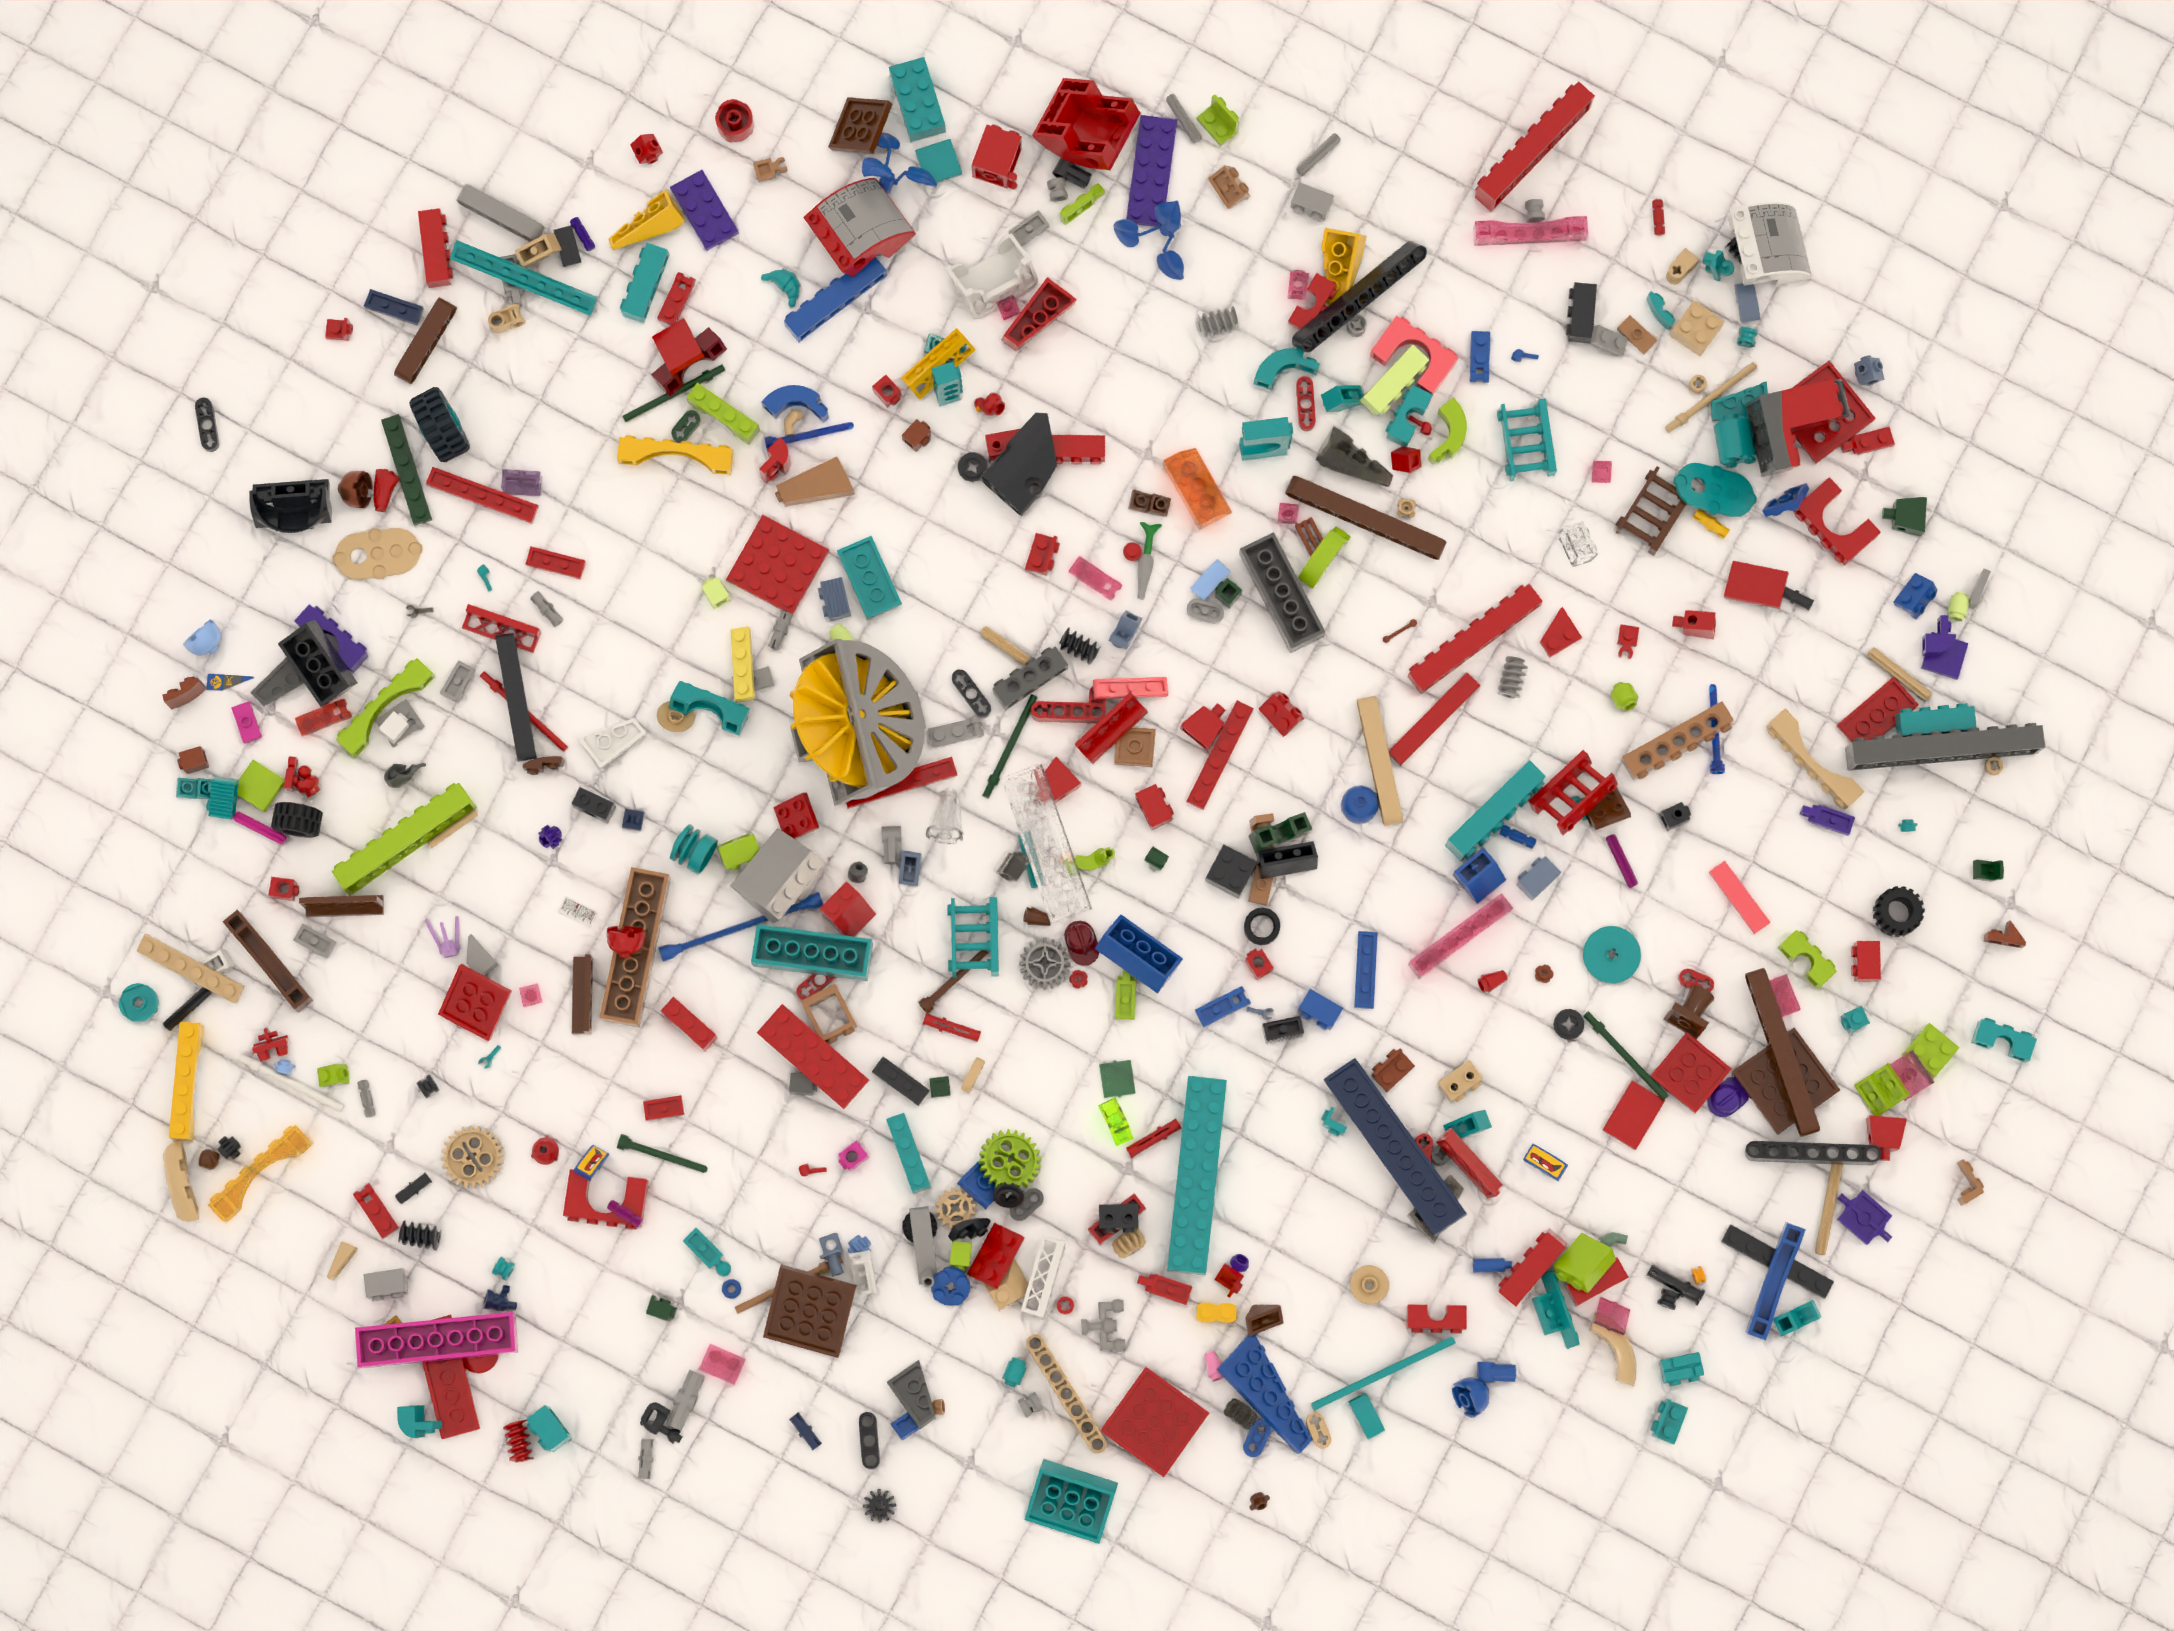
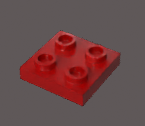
(796, 816)

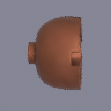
(354, 489)

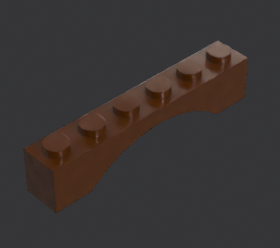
(268, 960)

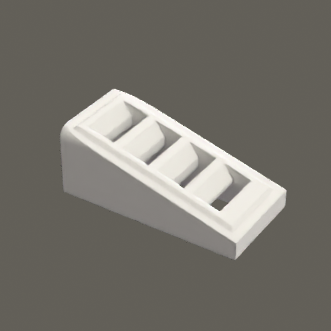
(226, 959)

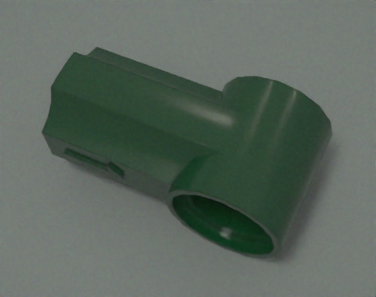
(1156, 859)

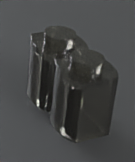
(1013, 866)

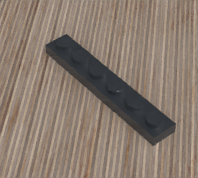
(1763, 1254)

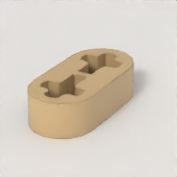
(972, 1075)
(1314, 1432)

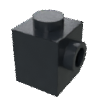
(1675, 816)

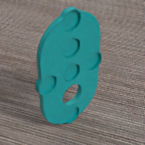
(1724, 490)

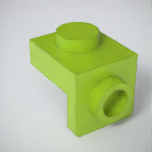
(333, 1075)

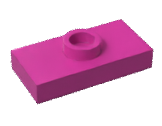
(246, 722)

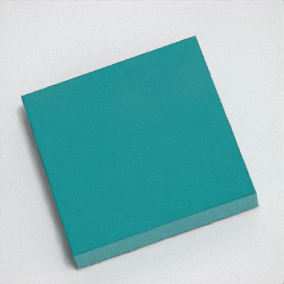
(939, 160)

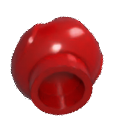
(990, 405)
(309, 785)

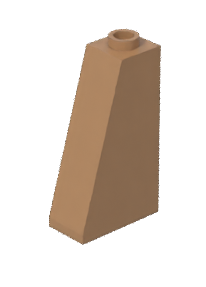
(816, 484)

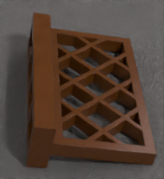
(343, 905)

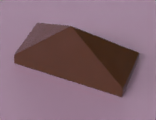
(1263, 1318)

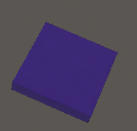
(1949, 663)

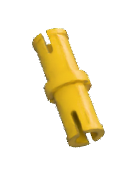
(1711, 523)

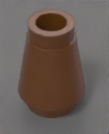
(1034, 916)

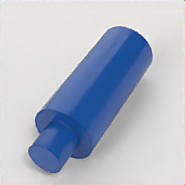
(1484, 1265)

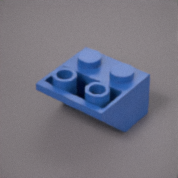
(1479, 875)

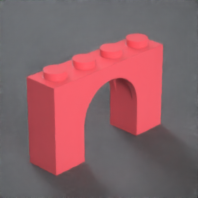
(1402, 333)

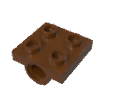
(1608, 811)

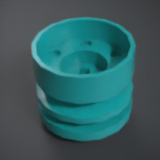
(692, 848)

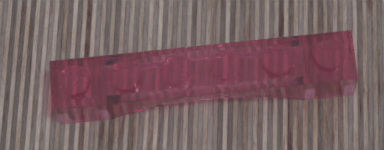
(1503, 233)

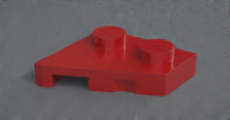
(1560, 634)

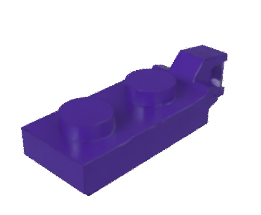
(1828, 818)

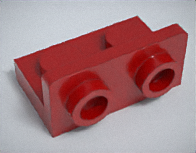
(1041, 554)

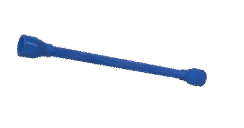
(671, 950)

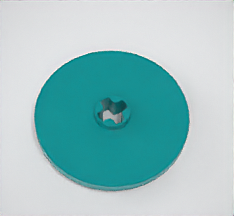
(1598, 961)

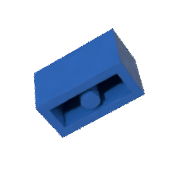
(1320, 1010)

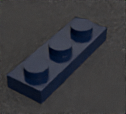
(393, 307)

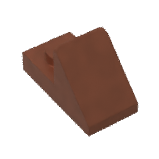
(2010, 937)

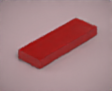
(555, 562)

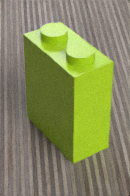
(1584, 1262)

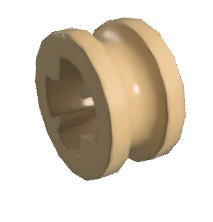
(1702, 379)
(1999, 765)

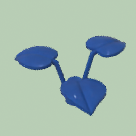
(887, 179)
(1170, 218)

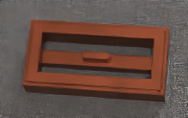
(1304, 524)

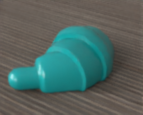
(786, 281)

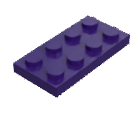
(704, 210)

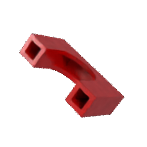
(1842, 546)
(578, 1205)

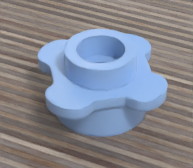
(284, 1066)

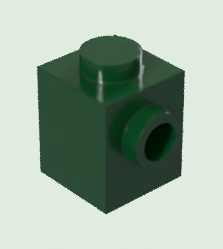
(1228, 593)

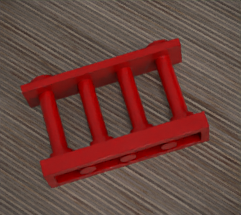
(1561, 781)

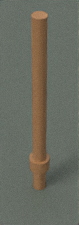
(822, 1268)

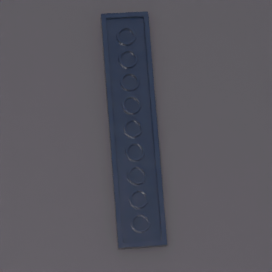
(1395, 1147)

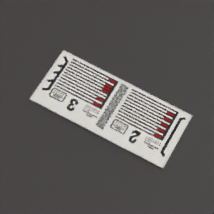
(578, 912)

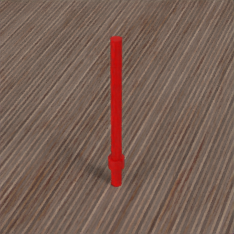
(497, 687)

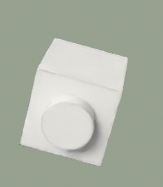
(394, 727)

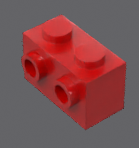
(997, 442)
(1154, 807)
(1866, 961)

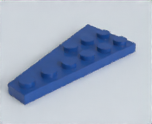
(1260, 1385)

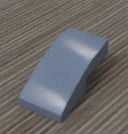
(1747, 302)

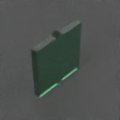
(1117, 1079)

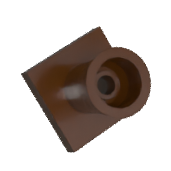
(1688, 1016)

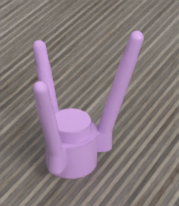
(448, 947)

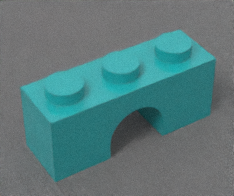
(1415, 401)
(2020, 1044)

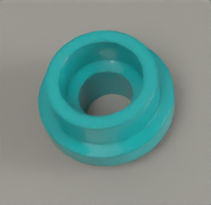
(1907, 825)

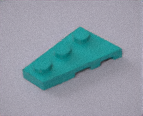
(1736, 402)

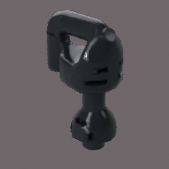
(657, 1425)

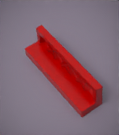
(499, 620)
(1111, 728)
(1469, 1163)

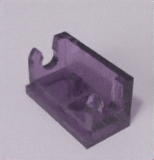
(521, 482)

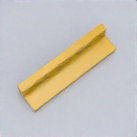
(946, 349)

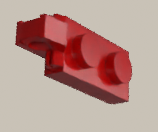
(1869, 441)
(1166, 1288)

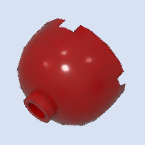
(625, 940)

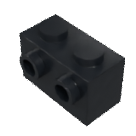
(1118, 1217)

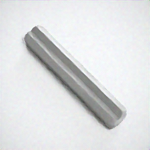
(1183, 118)
(1318, 154)

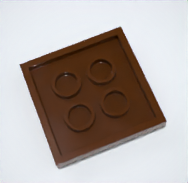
(860, 125)

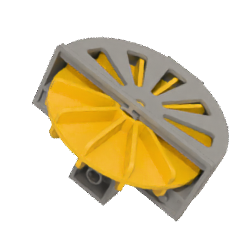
(856, 719)

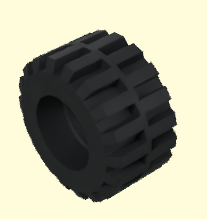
(296, 819)
(1885, 920)

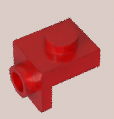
(1230, 1279)

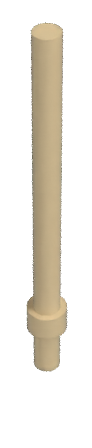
(1683, 418)

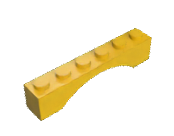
(636, 451)
(187, 1057)

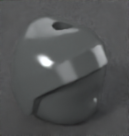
(857, 872)

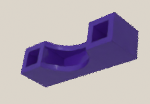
(349, 651)

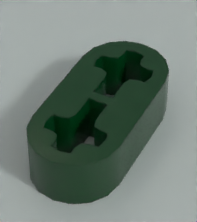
(682, 423)

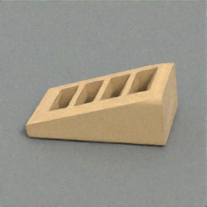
(342, 1257)

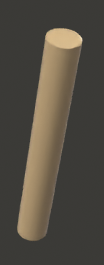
(451, 829)

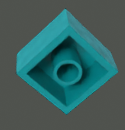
(548, 1428)

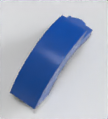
(794, 395)

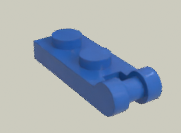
(1479, 356)
(1222, 1007)

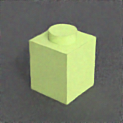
(715, 592)

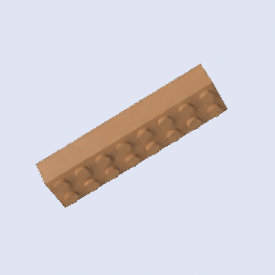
(630, 976)

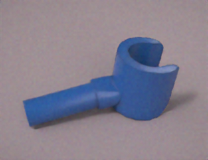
(1518, 354)

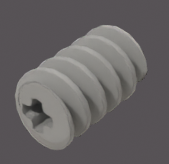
(1217, 321)
(1511, 677)

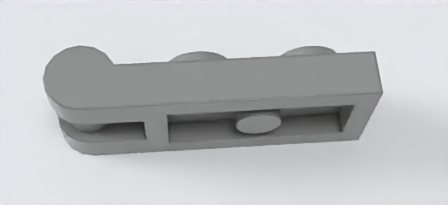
(955, 732)

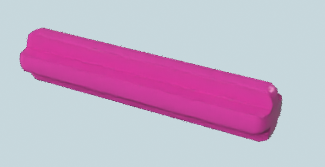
(259, 828)

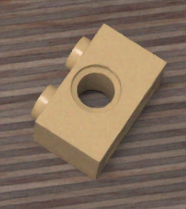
(538, 250)

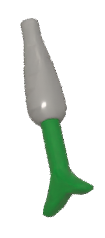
(1146, 560)

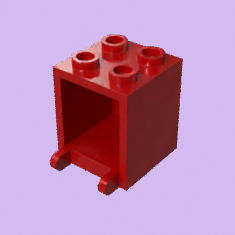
(997, 157)

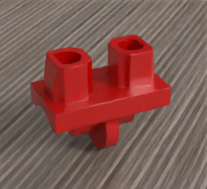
(278, 1043)

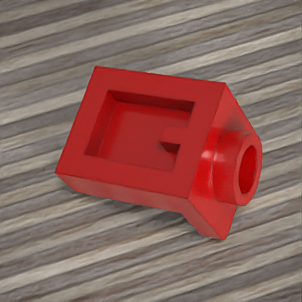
(338, 329)

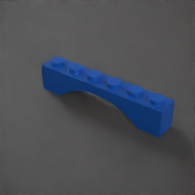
(1774, 1281)

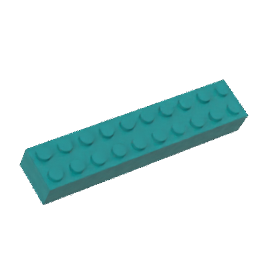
(1196, 1175)

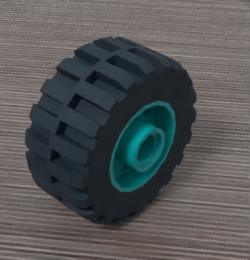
(439, 424)

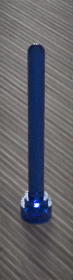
(769, 440)
(1717, 765)

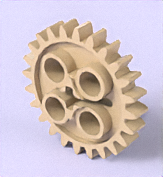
(487, 1147)

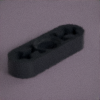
(204, 438)
(958, 685)

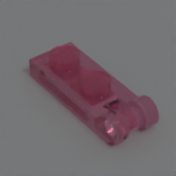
(1094, 578)

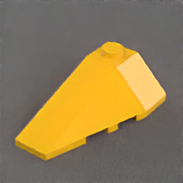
(658, 218)
(1342, 258)

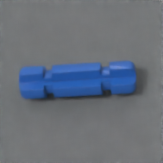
(1517, 836)

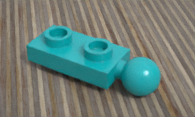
(707, 1252)

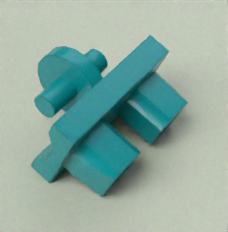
(1718, 265)

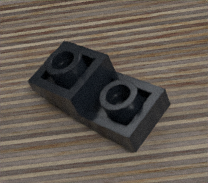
(970, 1228)

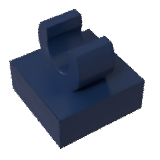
(633, 820)

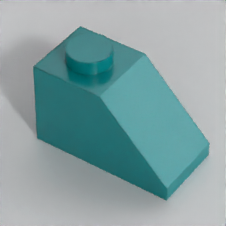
(1342, 397)

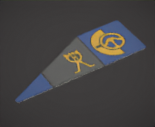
(221, 682)

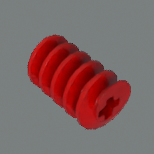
(518, 1442)

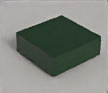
(940, 1087)

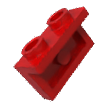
(1281, 713)

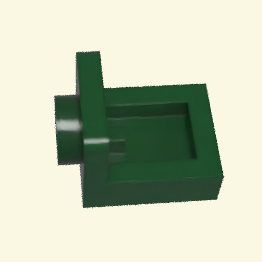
(1988, 870)

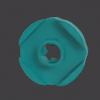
(129, 997)

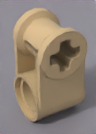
(1684, 264)
(507, 318)

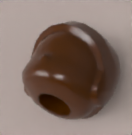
(209, 1159)

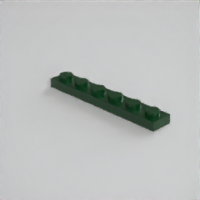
(406, 469)

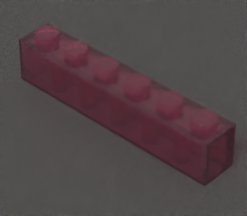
(1460, 936)

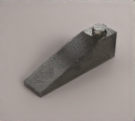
(1344, 457)

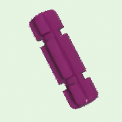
(624, 1213)

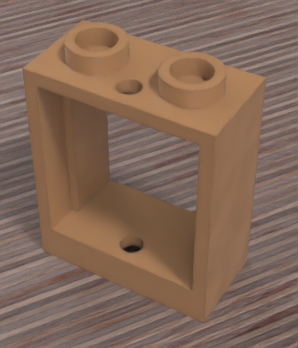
(821, 996)

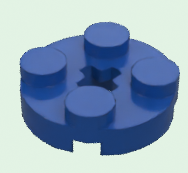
(954, 1296)

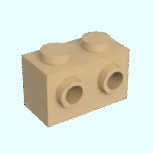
(1460, 1082)

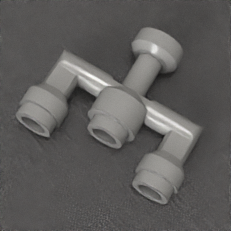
(1106, 1325)

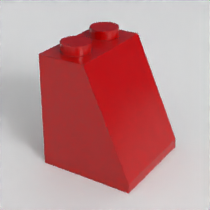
(847, 911)

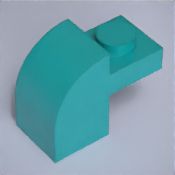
(1797, 1318)
(412, 1421)

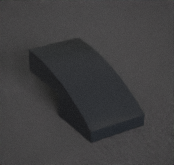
(567, 242)

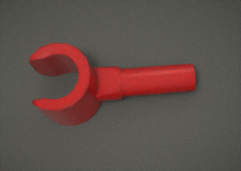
(1425, 426)
(805, 1170)

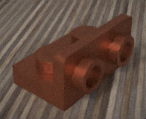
(1392, 1070)

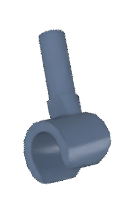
(1260, 1012)

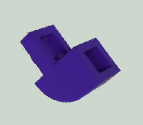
(1941, 642)

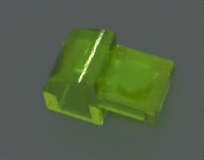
(1115, 1121)

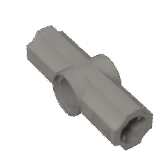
(685, 1400)

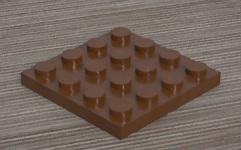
(1763, 1085)
(809, 1311)

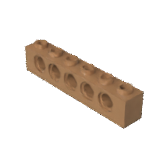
(1717, 713)

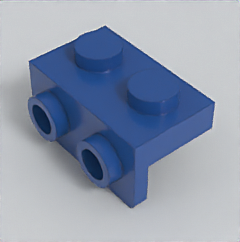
(1916, 595)

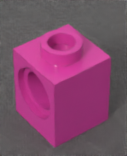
(856, 1148)

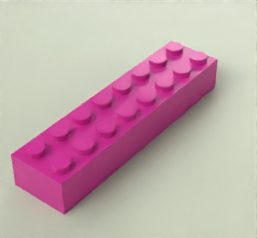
(436, 1340)

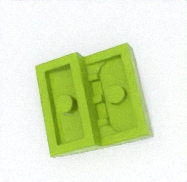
(259, 785)
(1882, 1090)

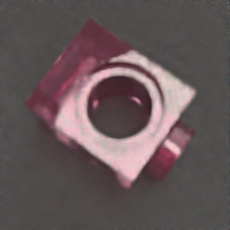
(1298, 292)

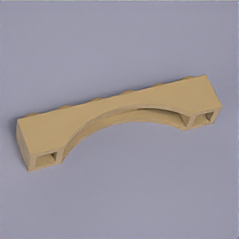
(1841, 788)

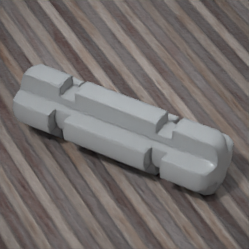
(366, 1098)

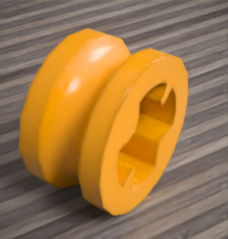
(1698, 1275)

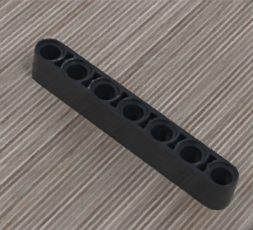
(515, 697)
(1821, 1148)

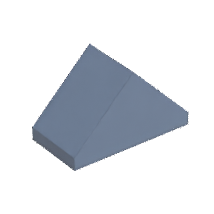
(910, 868)

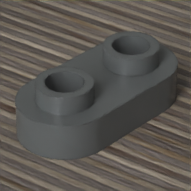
(1027, 1205)

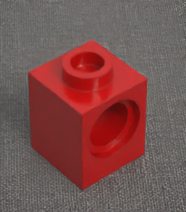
(883, 384)
(275, 887)
(1258, 972)

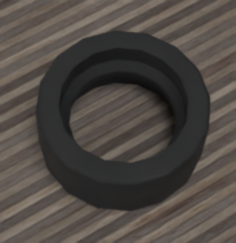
(1265, 940)

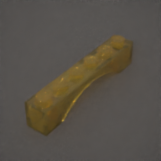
(230, 1200)

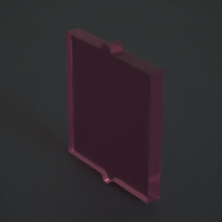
(1612, 1316)

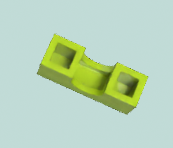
(1820, 970)

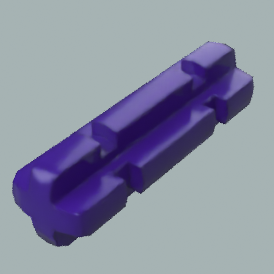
(582, 233)

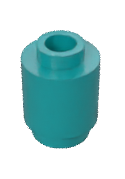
(1014, 1372)

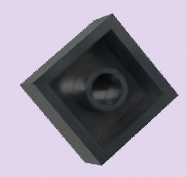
(1231, 871)

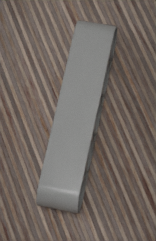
(500, 213)

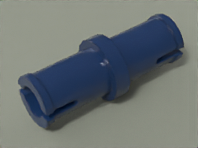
(805, 1431)

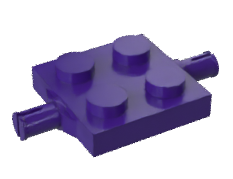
(1864, 1217)

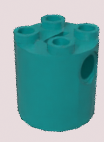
(1735, 440)

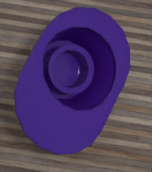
(1727, 1098)

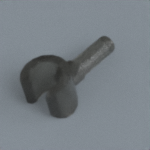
(418, 611)

